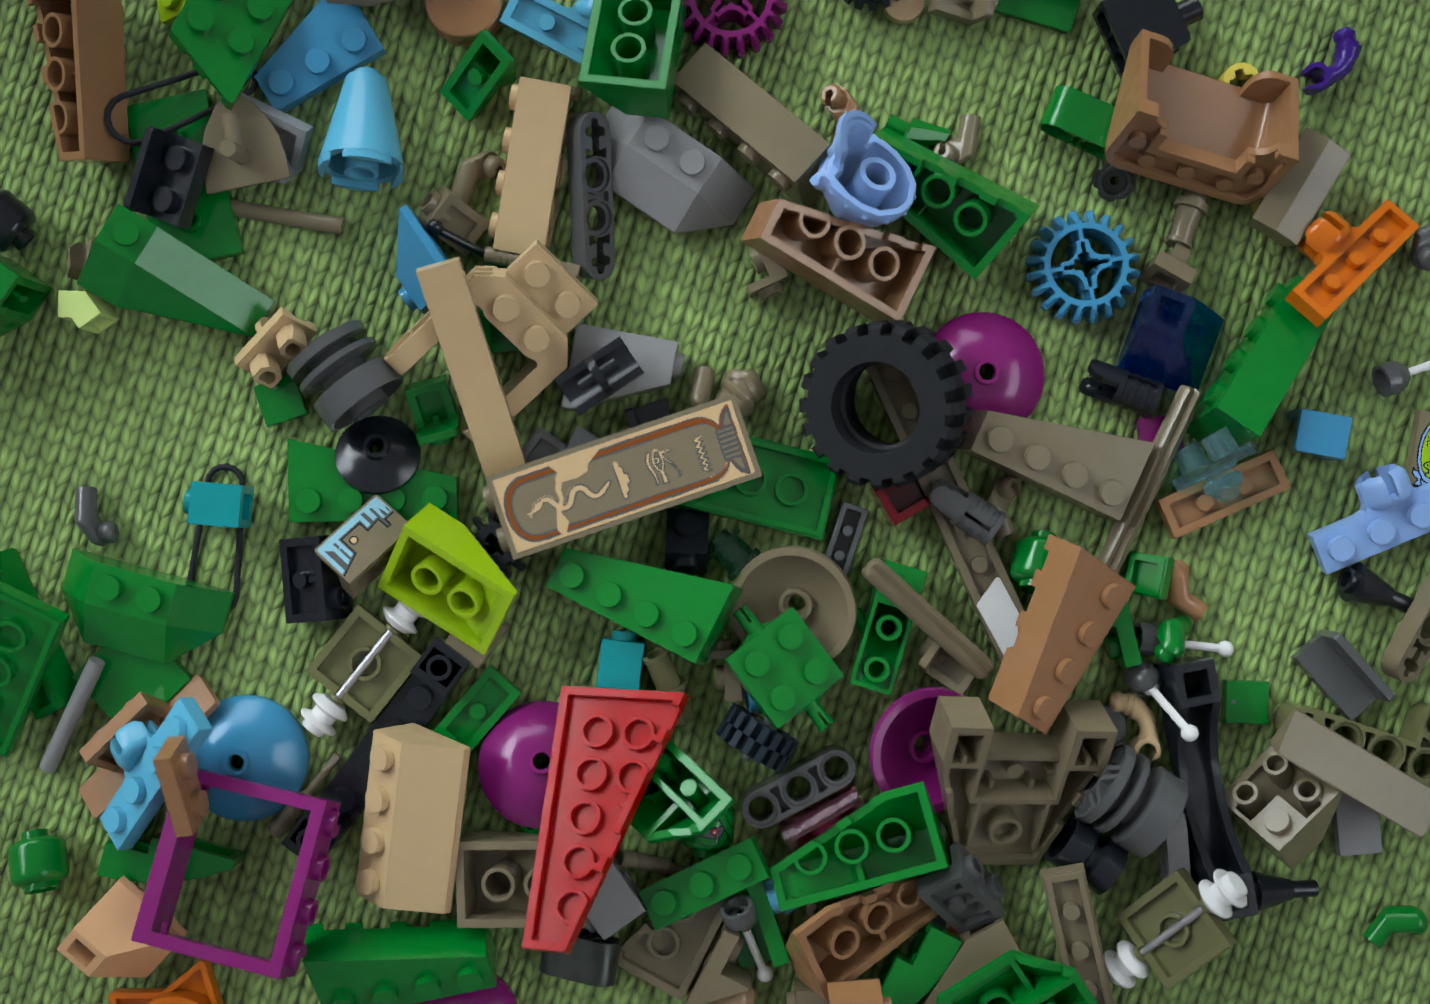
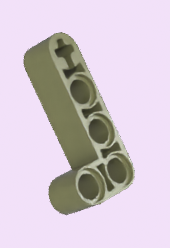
(1398, 750)

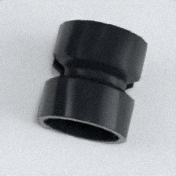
(1100, 856)

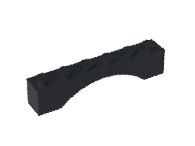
(1194, 692)

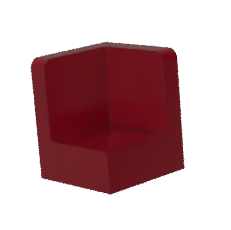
(899, 502)

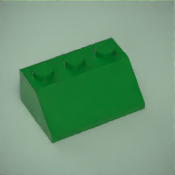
(633, 54)

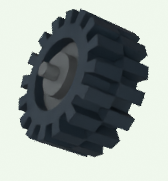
(756, 738)

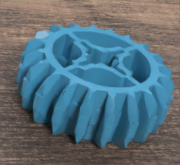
(1081, 251)

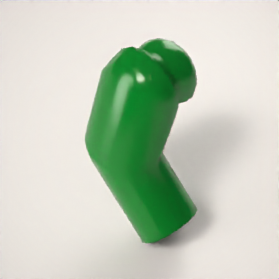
(1395, 919)

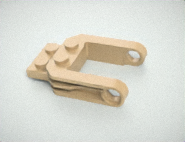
(531, 305)

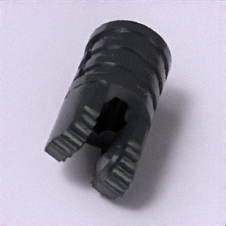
(1122, 388)

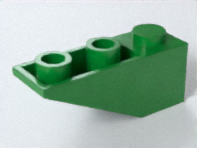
(884, 636)

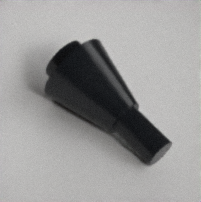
(1364, 586)
(1275, 890)

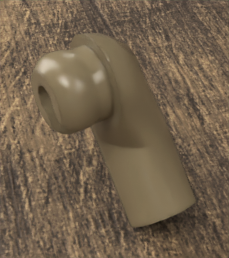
(964, 145)
(476, 169)
(1001, 496)

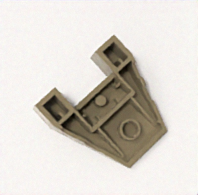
(1014, 788)

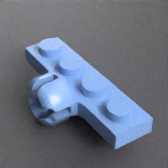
(1387, 517)

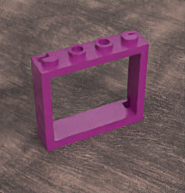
(301, 905)

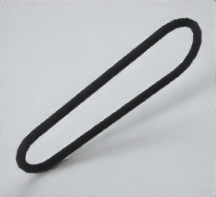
(108, 110)
(239, 538)

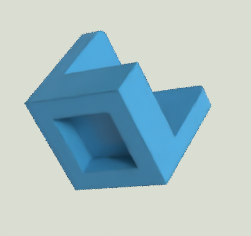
(1321, 434)

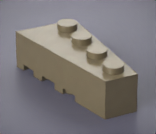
(1069, 462)

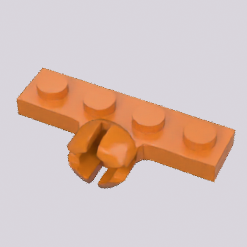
(1346, 257)

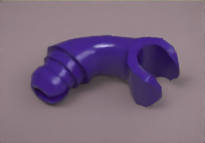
(1345, 56)

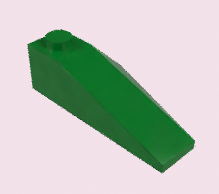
(873, 846)

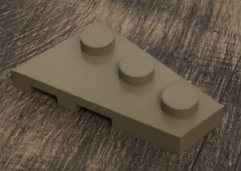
(673, 953)

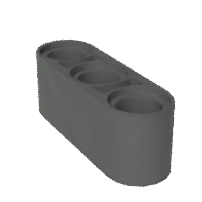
(786, 804)

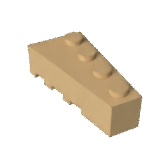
(532, 164)

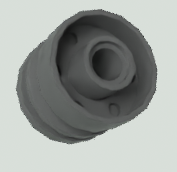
(340, 368)
(1133, 801)

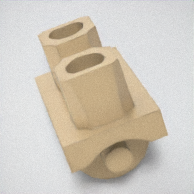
(274, 346)

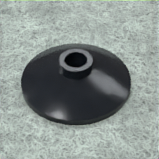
(377, 471)

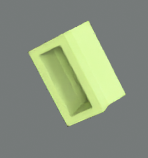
(86, 310)

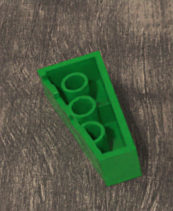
(959, 208)
(1258, 370)
(398, 962)

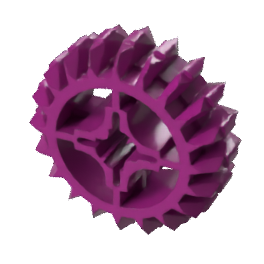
(758, 27)

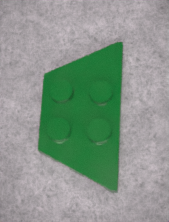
(227, 39)

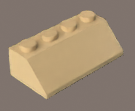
(412, 819)

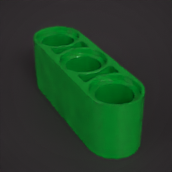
(1078, 120)

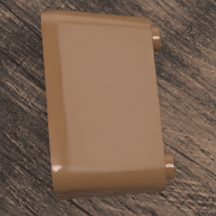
(1201, 129)

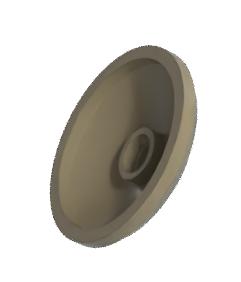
(798, 570)

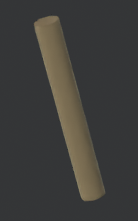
(288, 217)

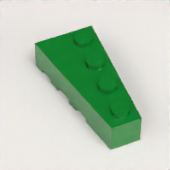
(659, 604)

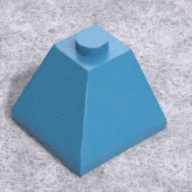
(414, 250)

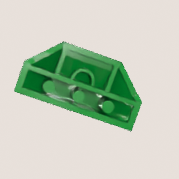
(142, 608)
(679, 800)
(1020, 980)

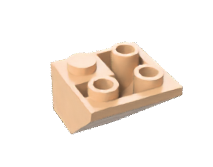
(102, 939)

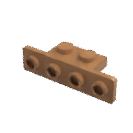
(106, 781)

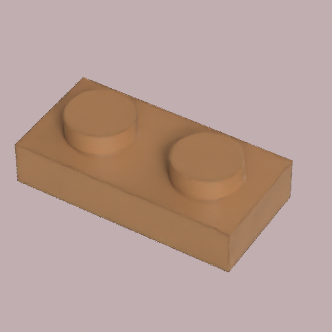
(180, 785)

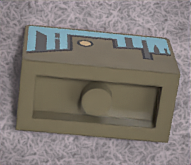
(362, 545)

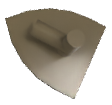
(245, 148)

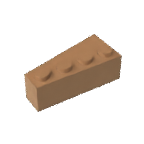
(1059, 633)

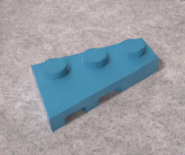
(318, 54)

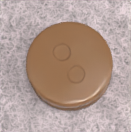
(464, 19)

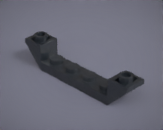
(416, 702)

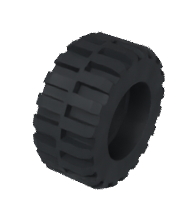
(835, 419)

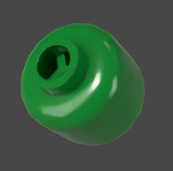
(1028, 556)
(38, 862)

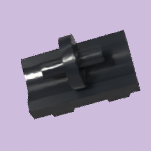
(599, 376)

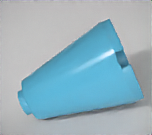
(363, 135)

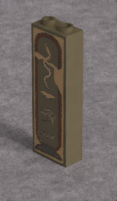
(621, 477)

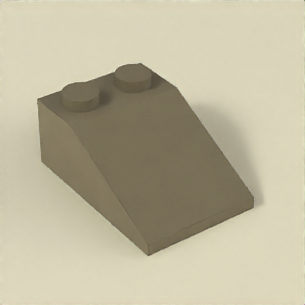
(494, 878)

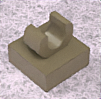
(1169, 269)

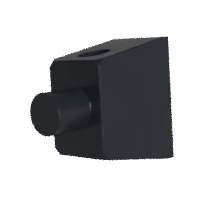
(1124, 19)

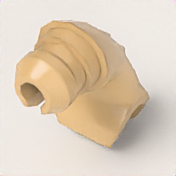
(1136, 709)

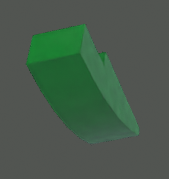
(136, 863)
(914, 974)

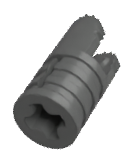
(967, 510)

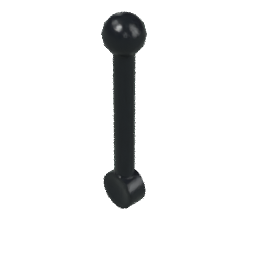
(436, 228)

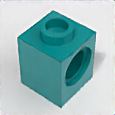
(219, 504)
(621, 661)

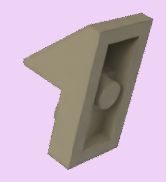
(718, 974)

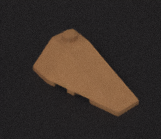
(856, 933)

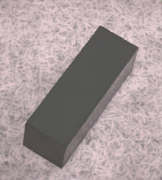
(846, 534)

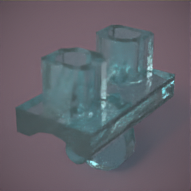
(1220, 478)

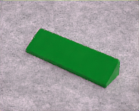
(58, 681)

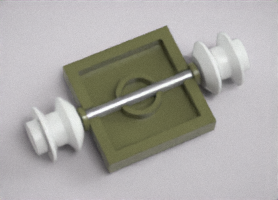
(362, 666)
(1176, 928)

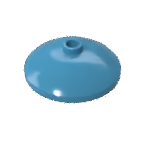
(270, 746)

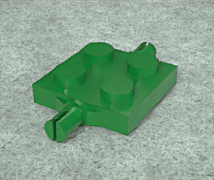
(783, 667)

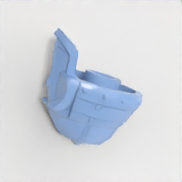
(864, 175)

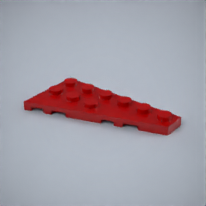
(595, 781)

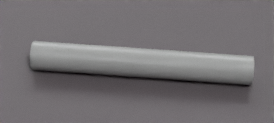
(72, 714)

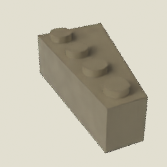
(752, 123)

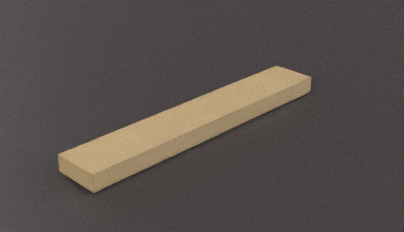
(471, 365)

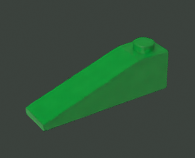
(157, 274)

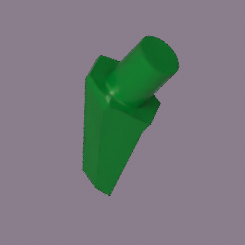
(919, 131)

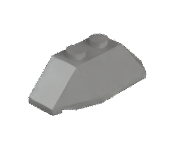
(673, 175)

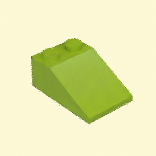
(448, 578)

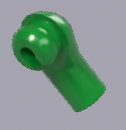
(1172, 638)

